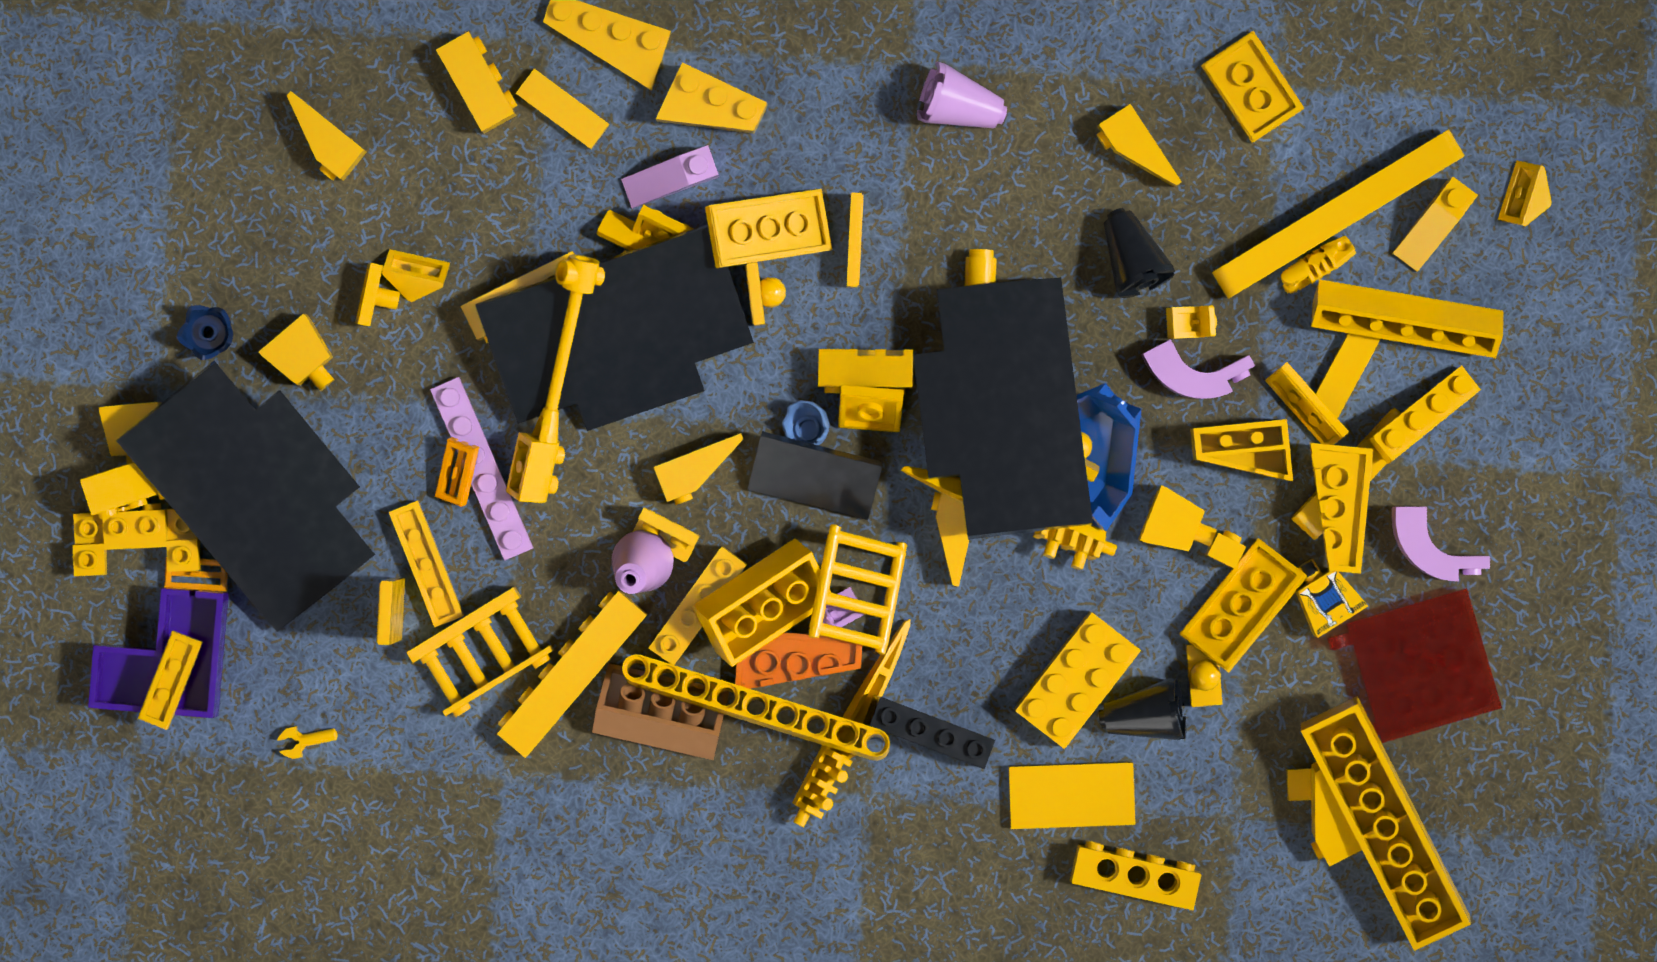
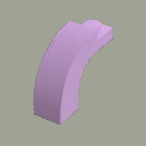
(1179, 378)
(1413, 540)

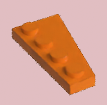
(797, 658)

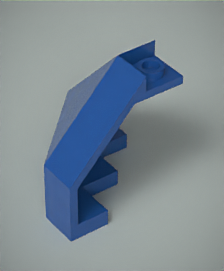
(1114, 438)

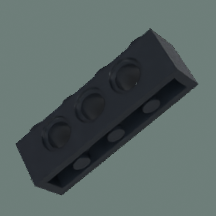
(929, 731)

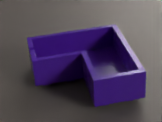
(125, 672)

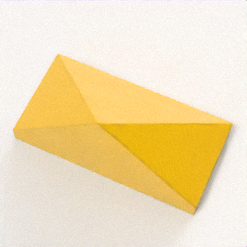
(1526, 194)
(414, 274)

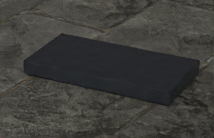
(815, 475)

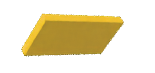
(768, 228)
(1243, 605)
(390, 611)
(1071, 795)

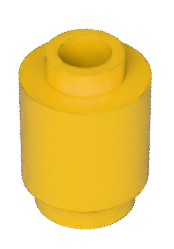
(980, 267)

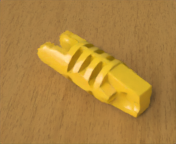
(1317, 264)

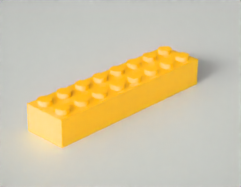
(1385, 823)

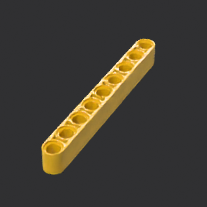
(1338, 214)
(744, 696)

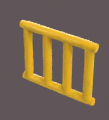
(824, 597)

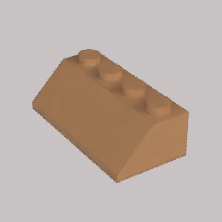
(654, 718)

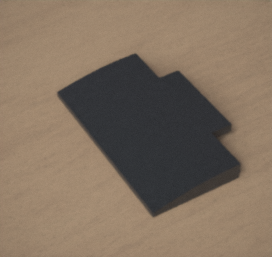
(631, 336)
(1005, 408)
(252, 491)

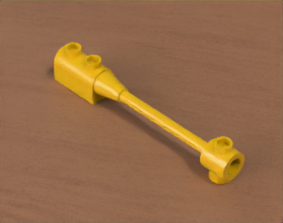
(539, 451)

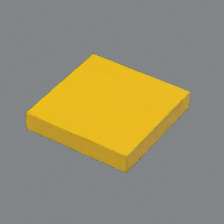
(870, 408)

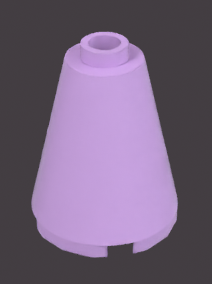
(958, 100)
(641, 562)

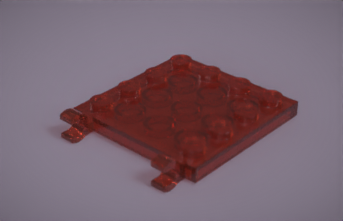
(1422, 665)

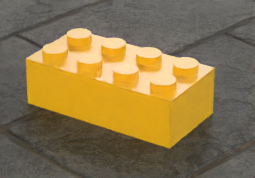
(760, 602)
(1077, 679)

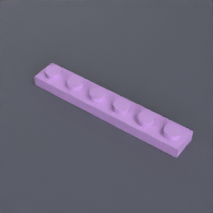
(487, 477)

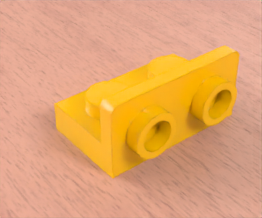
(678, 537)

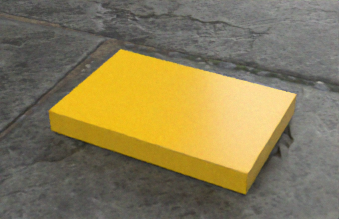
(1252, 87)

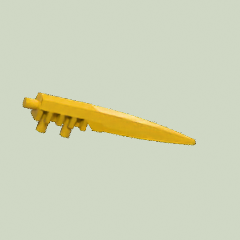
(1084, 540)
(829, 761)

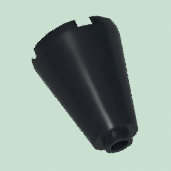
(1134, 255)
(1147, 712)

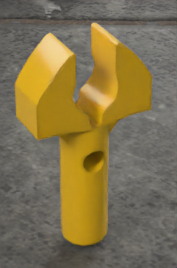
(305, 740)

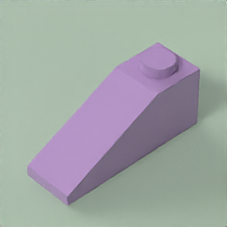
(670, 177)

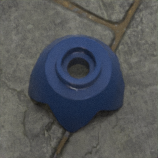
(192, 335)

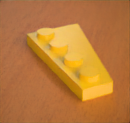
(617, 39)
(1342, 495)

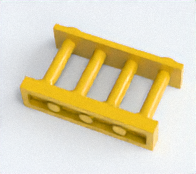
(454, 638)

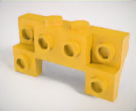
(133, 530)

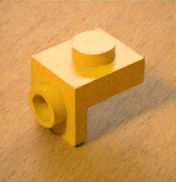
(1191, 322)

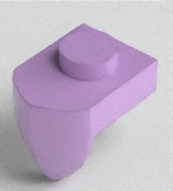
(839, 616)

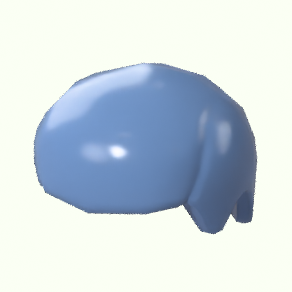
(806, 422)

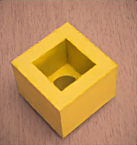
(1226, 549)

